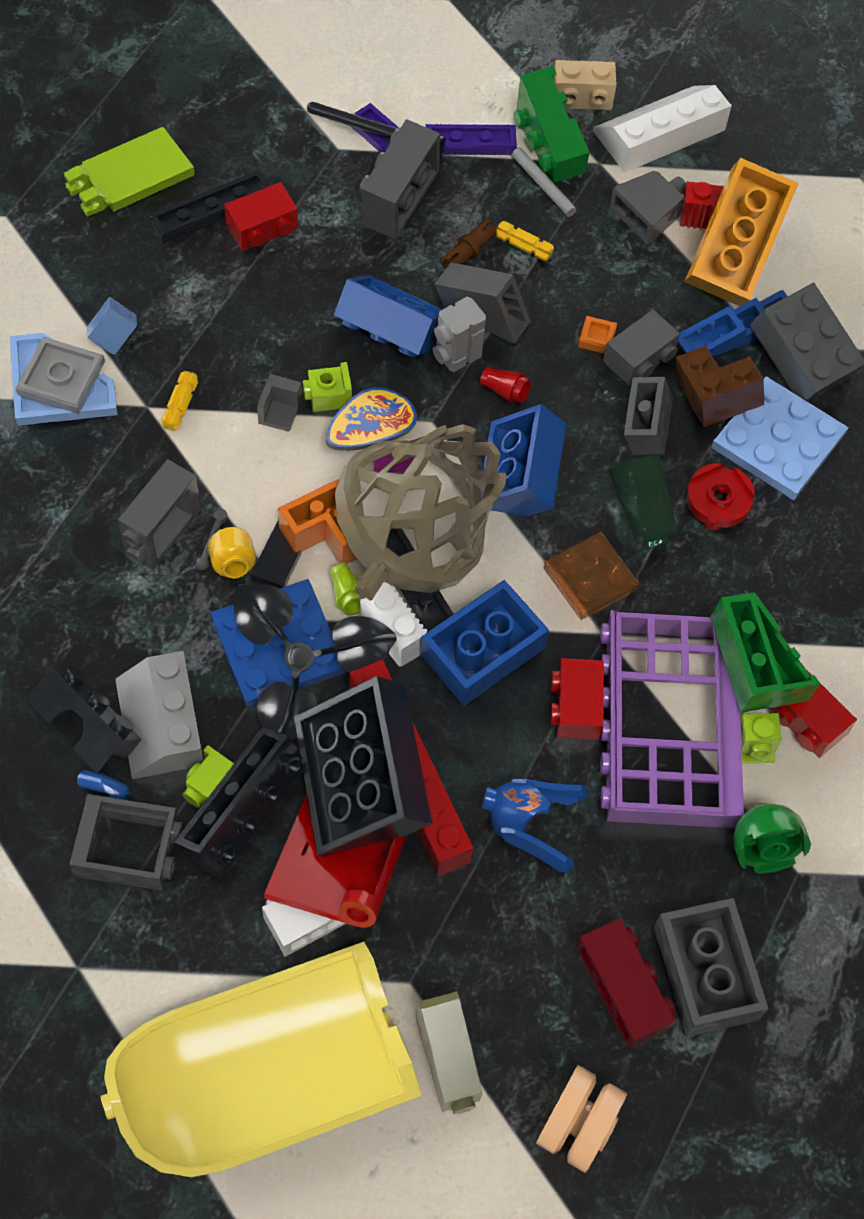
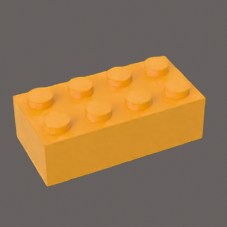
(741, 232)

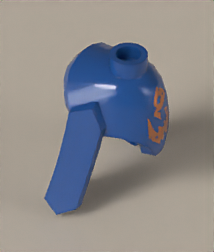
(517, 803)

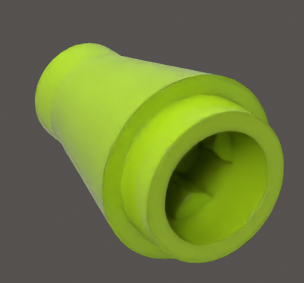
(344, 588)

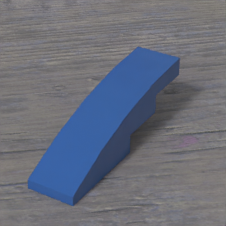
(726, 328)

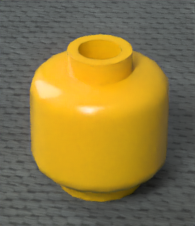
(231, 552)

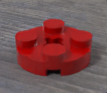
(715, 512)

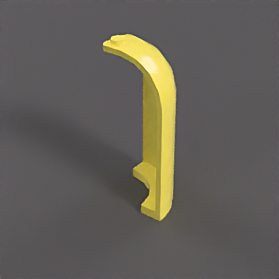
(259, 1067)

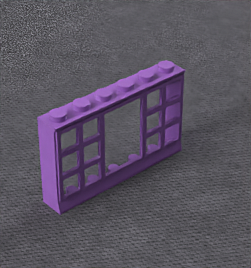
(727, 725)

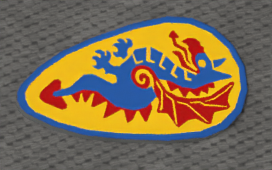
(371, 418)

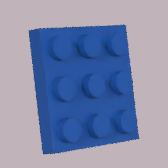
(261, 665)

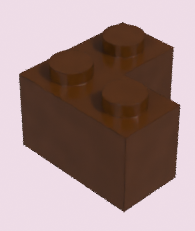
(718, 391)

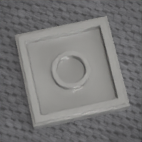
(60, 375)

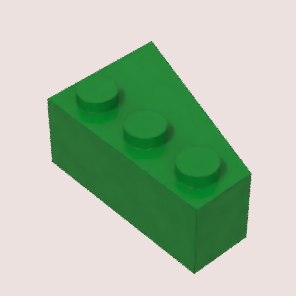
(548, 127)
(758, 657)

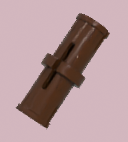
(470, 244)

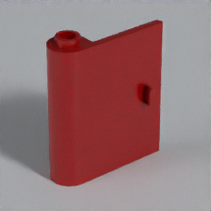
(335, 886)

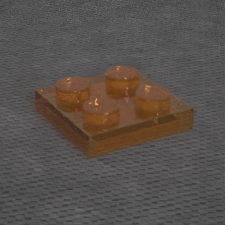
(591, 575)

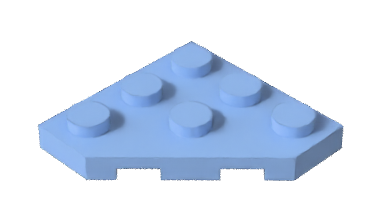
(99, 402)

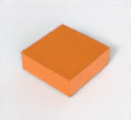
(596, 334)

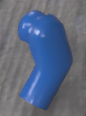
(103, 783)

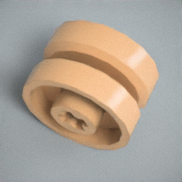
(583, 1119)

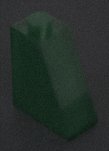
(645, 499)

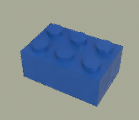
(483, 642)

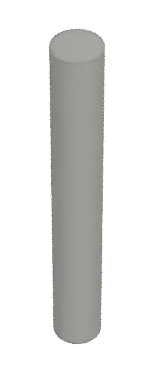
(544, 182)

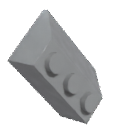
(161, 709)

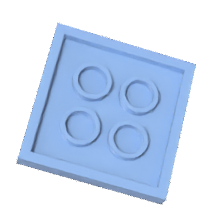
(781, 439)

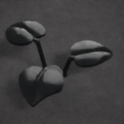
(262, 614)

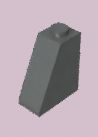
(494, 294)

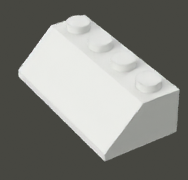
(664, 126)

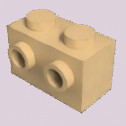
(586, 83)

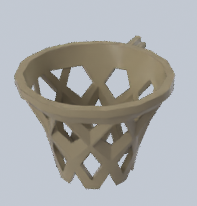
(369, 534)

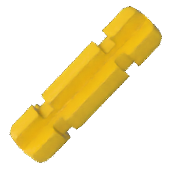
(524, 241)
(179, 401)

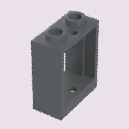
(159, 515)
(89, 832)

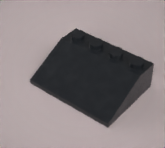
(362, 767)

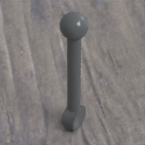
(220, 517)

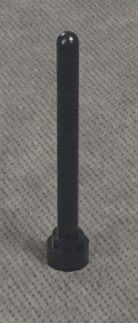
(357, 121)

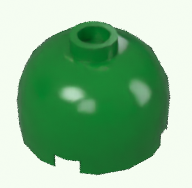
(770, 838)

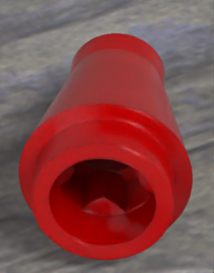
(507, 384)

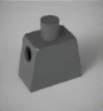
(649, 203)

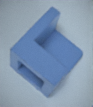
(111, 326)

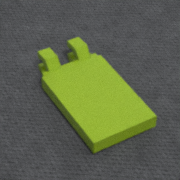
(129, 172)

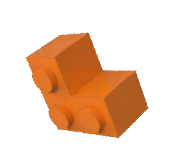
(313, 520)

